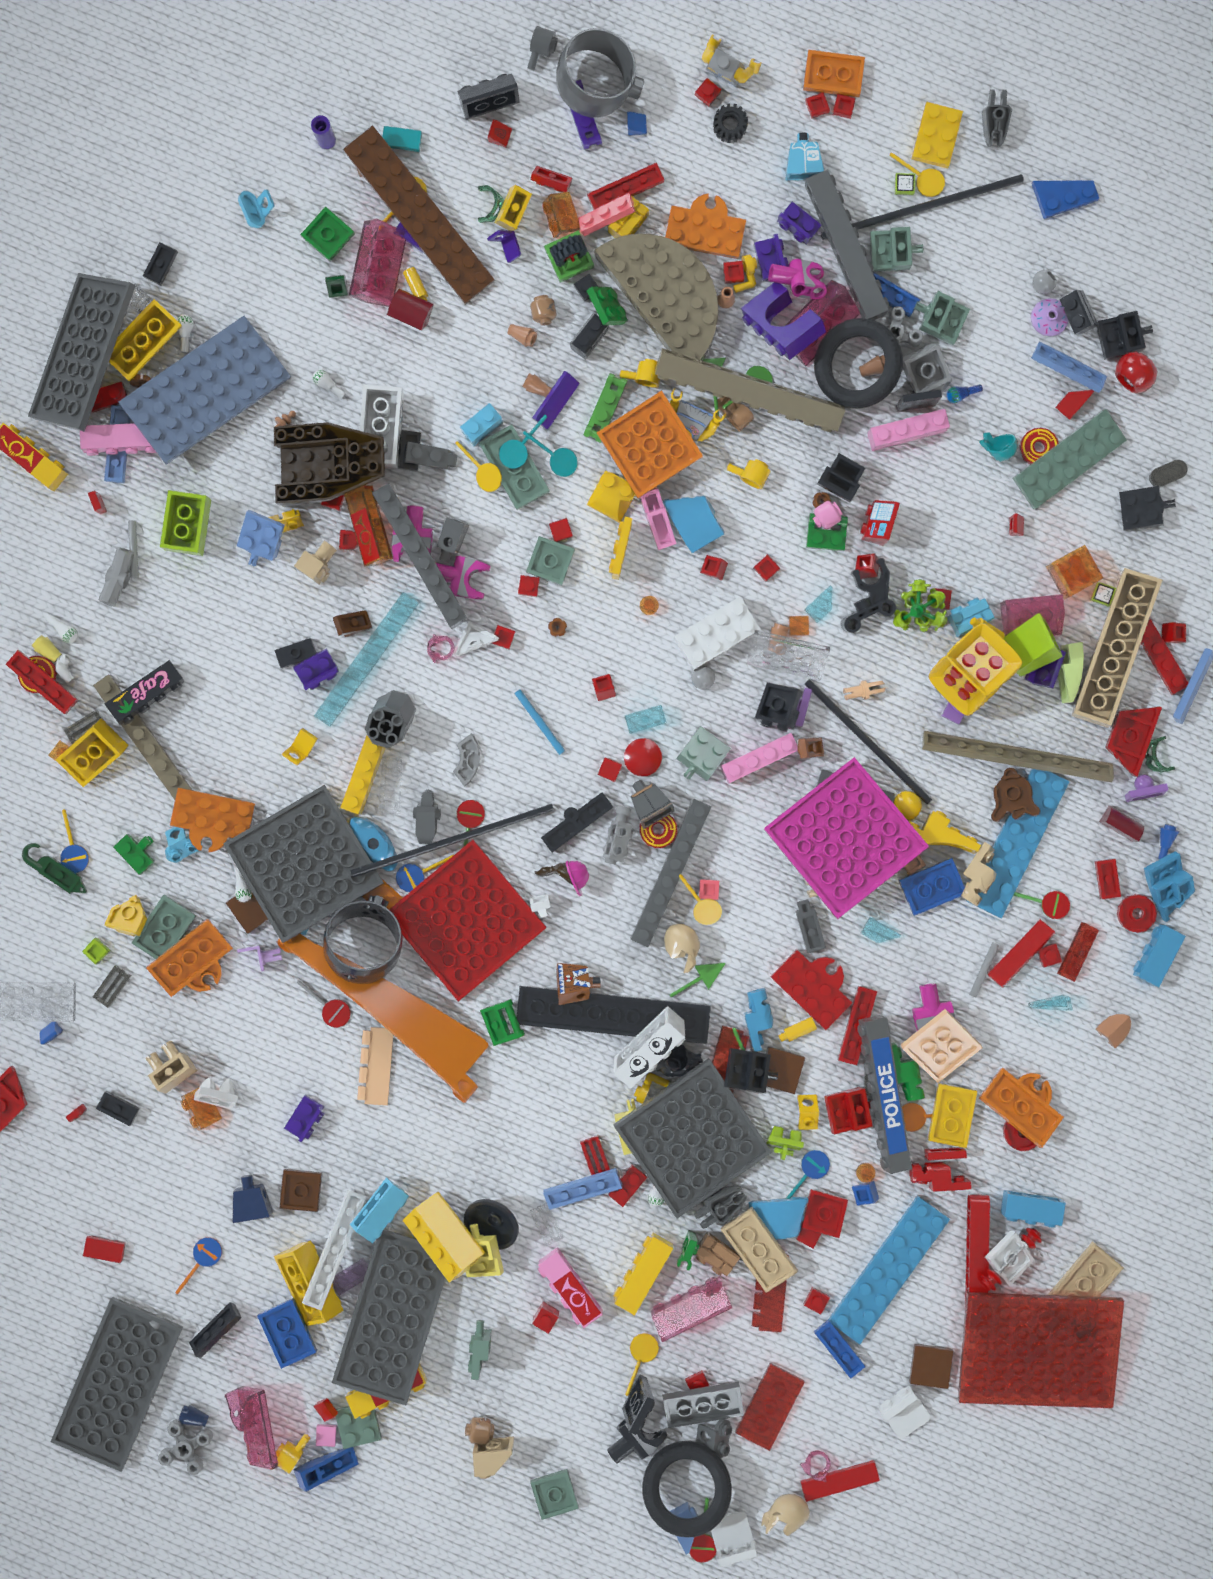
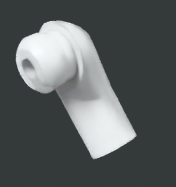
(62, 667)

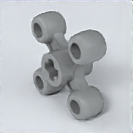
(896, 328)
(179, 1449)

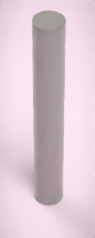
(133, 547)
(984, 969)

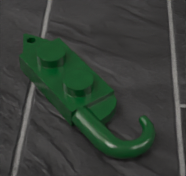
(54, 871)

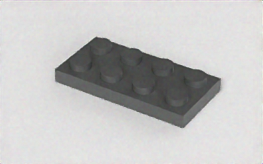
(703, 1404)

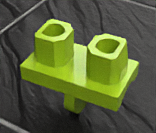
(794, 1141)

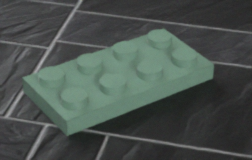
(522, 483)

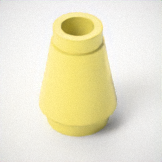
(46, 648)

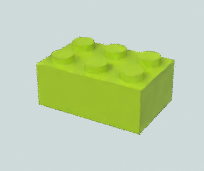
(185, 523)

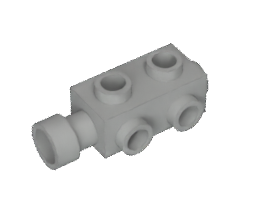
(620, 838)

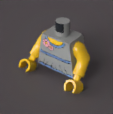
(726, 66)
(696, 421)

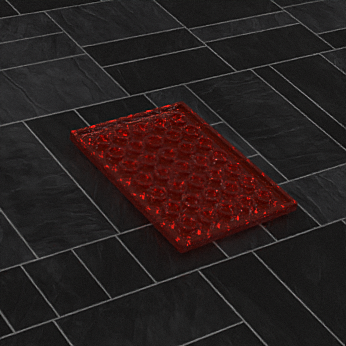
(1040, 1350)

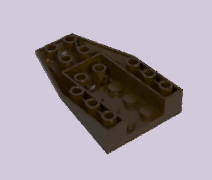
(325, 462)

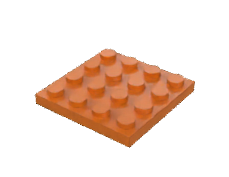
(649, 444)

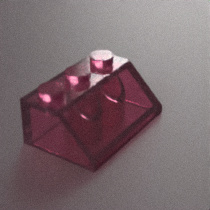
(1018, 611)

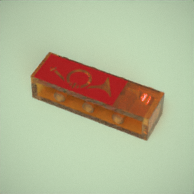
(368, 526)

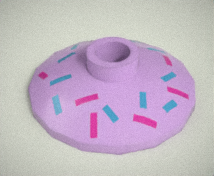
(1043, 323)

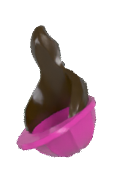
(572, 871)

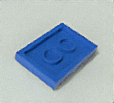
(932, 886)
(287, 1333)

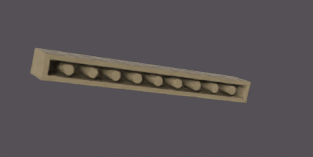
(750, 390)

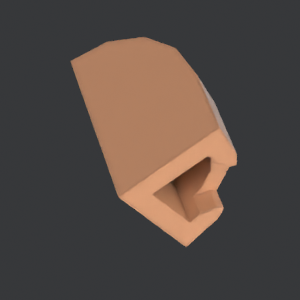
(1115, 1028)

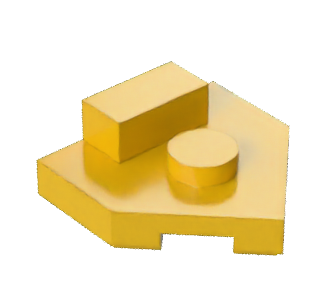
(127, 918)

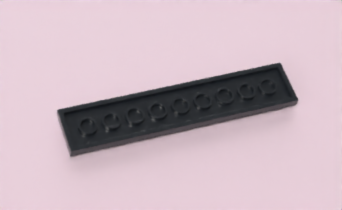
(607, 1013)

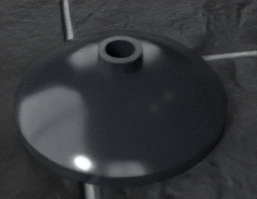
(493, 1219)

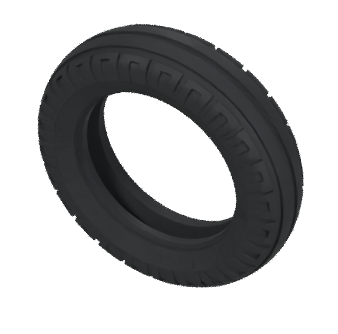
(831, 342)
(722, 1497)

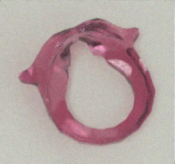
(435, 640)
(820, 1476)

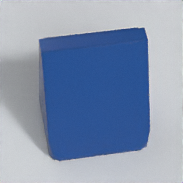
(636, 123)
(50, 1032)
(865, 1193)

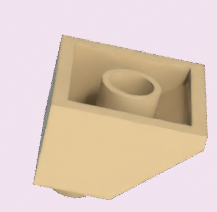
(491, 1457)

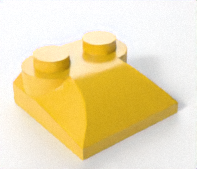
(612, 496)

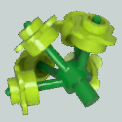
(918, 610)

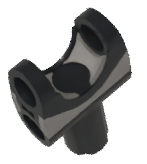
(641, 1443)

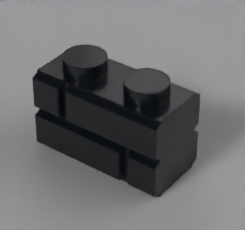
(1078, 312)
(589, 336)

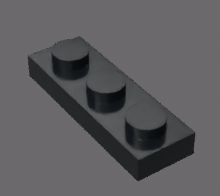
(215, 1330)

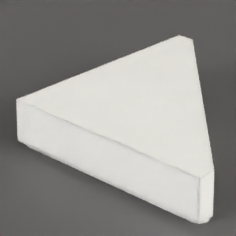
(473, 638)

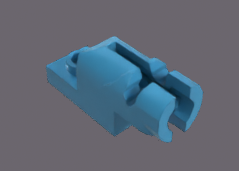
(758, 1018)

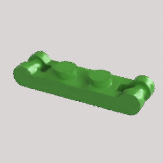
(605, 406)

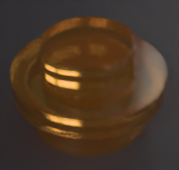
(649, 605)
(865, 1172)

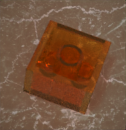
(1074, 572)

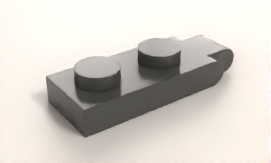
(429, 456)
(809, 927)

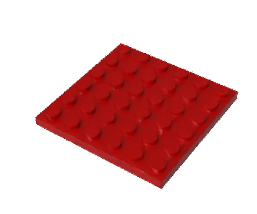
(466, 920)

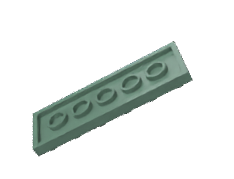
(1069, 459)

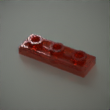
(1078, 951)

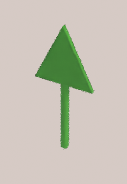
(707, 973)

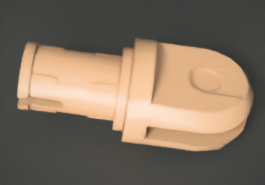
(863, 690)

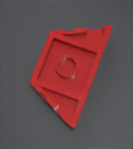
(1132, 736)
(11, 1097)

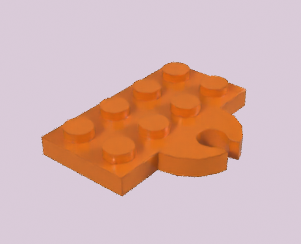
(706, 228)
(210, 817)
(191, 960)
(1023, 1105)

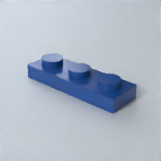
(839, 1349)

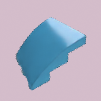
(694, 521)
(1169, 884)
(781, 1216)

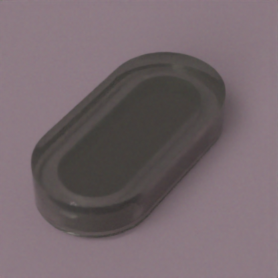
(1168, 473)

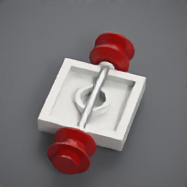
(1010, 1258)

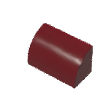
(410, 309)
(1122, 824)

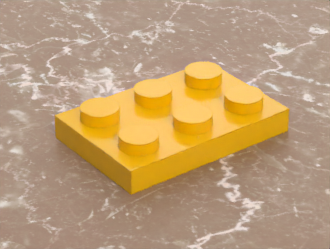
(937, 135)
(620, 547)
(952, 1115)

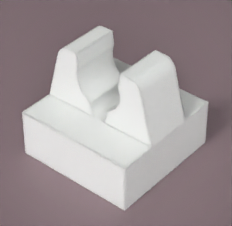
(540, 904)

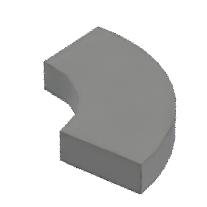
(469, 759)

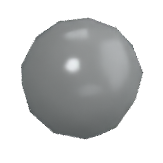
(1044, 282)
(703, 678)

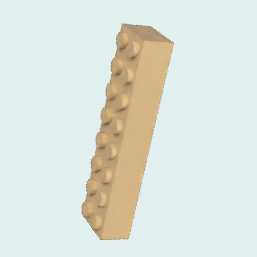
(1116, 648)

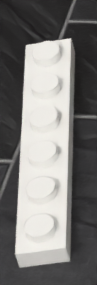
(333, 1251)

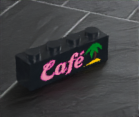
(144, 693)

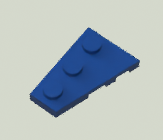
(1062, 196)

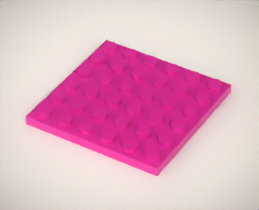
(846, 838)

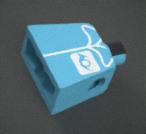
(803, 159)

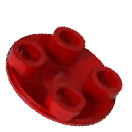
(642, 757)

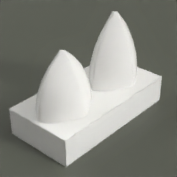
(224, 1097)

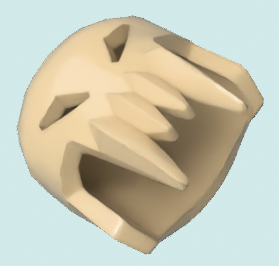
(681, 940)
(788, 1509)

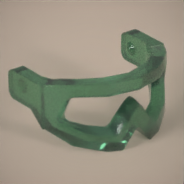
(498, 203)
(1149, 758)

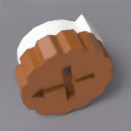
(140, 378)

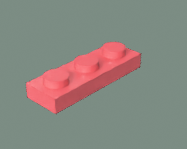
(606, 214)

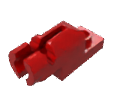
(938, 1176)

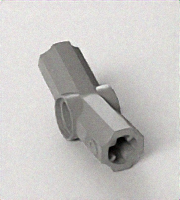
(116, 577)

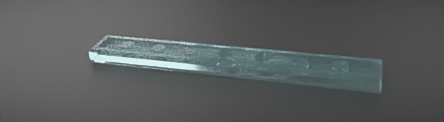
(366, 659)

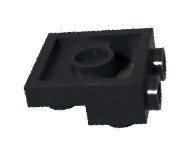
(779, 707)

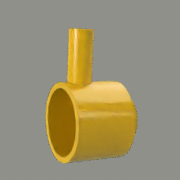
(645, 374)
(754, 474)
(289, 1454)

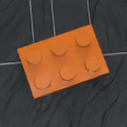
(833, 73)

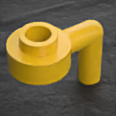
(749, 267)
(641, 1092)

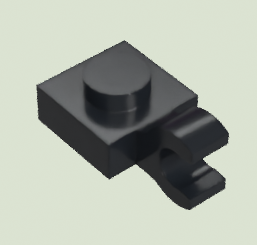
(583, 285)

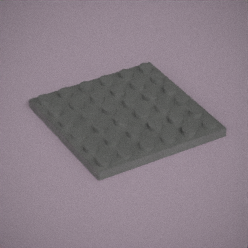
(302, 863)
(692, 1138)

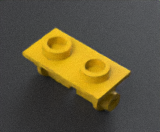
(291, 520)

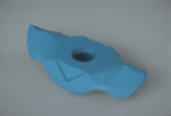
(364, 831)

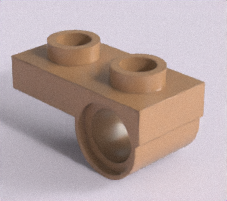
(736, 413)

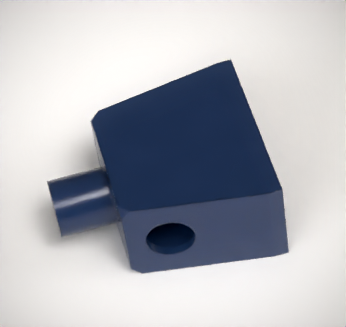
(250, 1201)

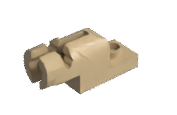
(979, 874)

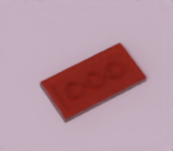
(769, 1406)

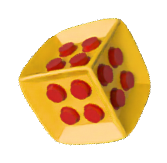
(974, 669)

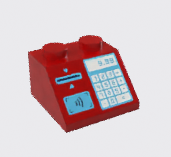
(879, 521)

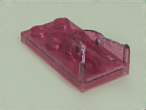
(255, 1422)

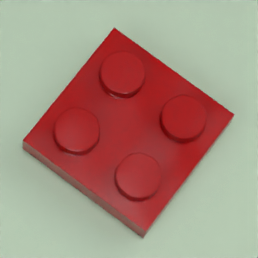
(824, 1213)

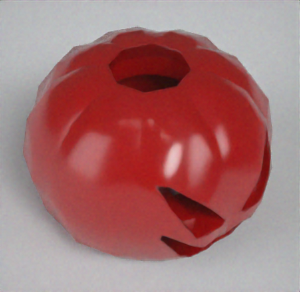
(1138, 370)

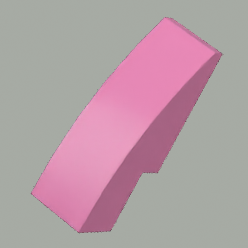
(657, 519)

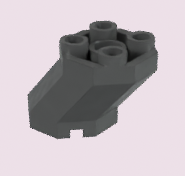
(390, 719)

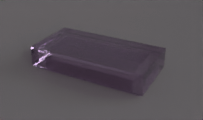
(350, 1276)

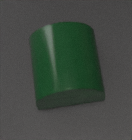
(336, 286)

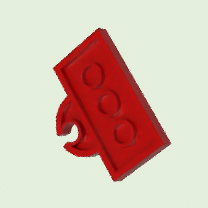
(813, 987)

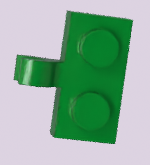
(135, 853)
(689, 1248)

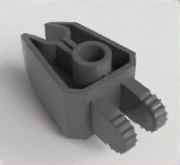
(996, 118)
(426, 818)
(721, 1206)

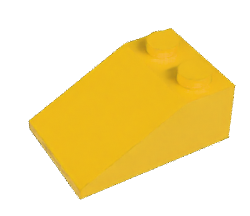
(92, 752)

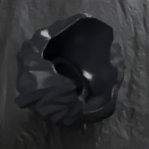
(679, 1062)

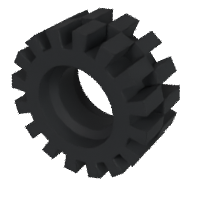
(730, 111)

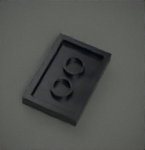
(638, 1405)

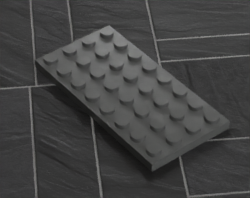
(81, 351)
(390, 1320)
(116, 1384)

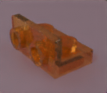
(561, 214)
(201, 1113)

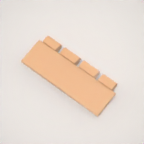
(377, 1073)

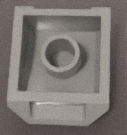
(926, 369)

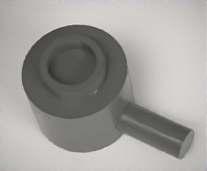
(542, 43)

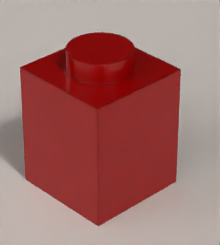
(545, 1317)

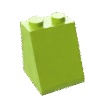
(1034, 644)

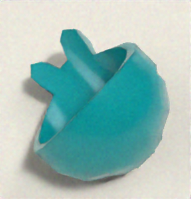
(1000, 447)

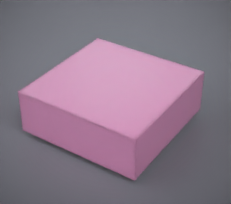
(326, 1435)

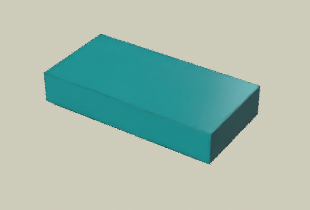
(402, 138)

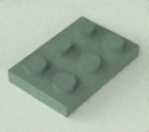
(164, 927)

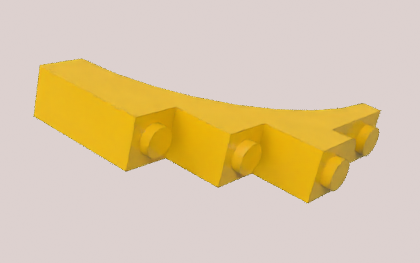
(937, 833)

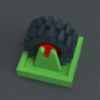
(569, 256)

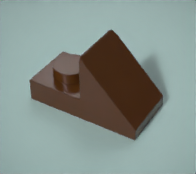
(352, 623)

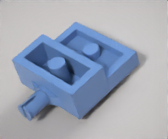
(260, 537)

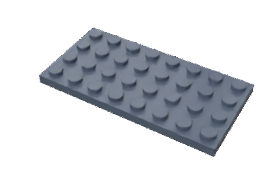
(204, 390)

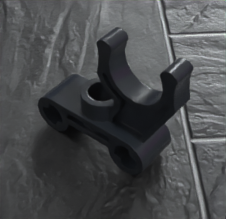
(873, 603)

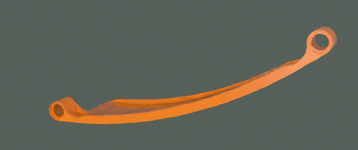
(429, 1033)

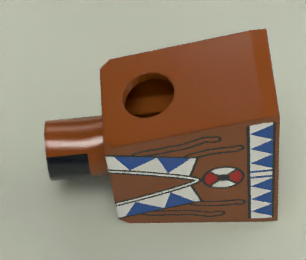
(574, 983)

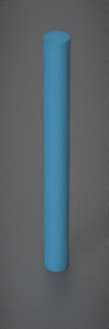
(539, 721)

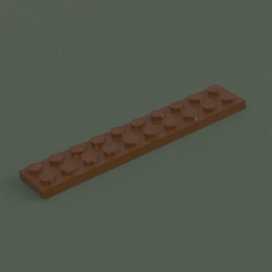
(418, 214)

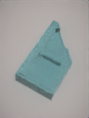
(821, 605)
(877, 931)

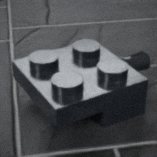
(1122, 335)
(1143, 508)
(748, 1071)

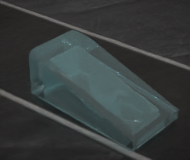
(645, 719)
(1059, 1002)

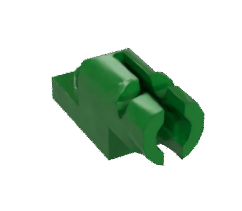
(909, 1075)

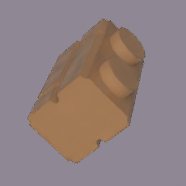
(717, 1254)

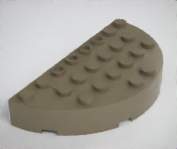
(666, 289)

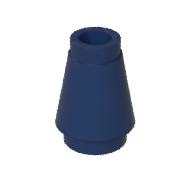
(192, 1416)

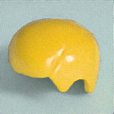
(908, 804)

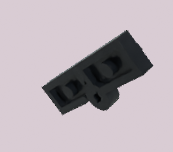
(576, 821)

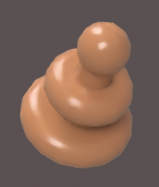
(286, 419)

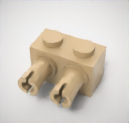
(316, 565)
(171, 1073)

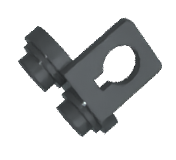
(719, 1437)

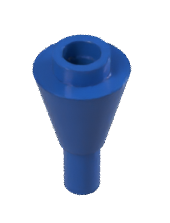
(1167, 837)

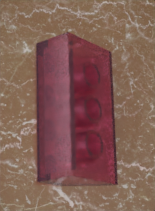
(377, 263)
(832, 309)
(691, 1308)

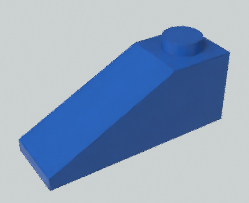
(325, 1468)

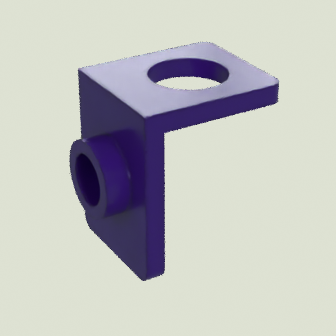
(509, 243)

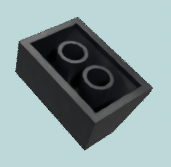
(488, 96)

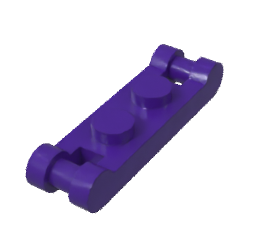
(586, 126)

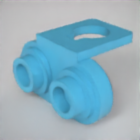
(253, 207)
(179, 847)

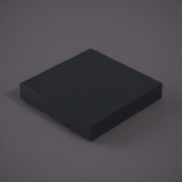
(919, 400)

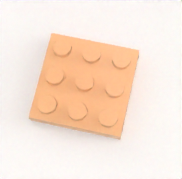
(941, 1046)

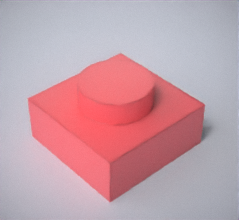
(709, 889)

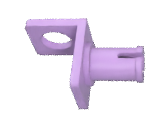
(264, 956)

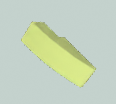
(1071, 671)

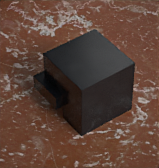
(842, 477)

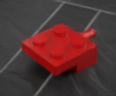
(848, 1110)

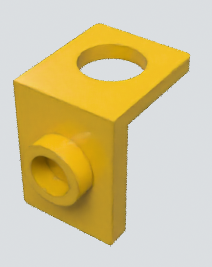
(301, 746)
(808, 1115)

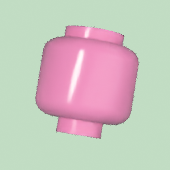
(827, 515)

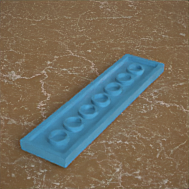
(1019, 841)
(888, 1269)

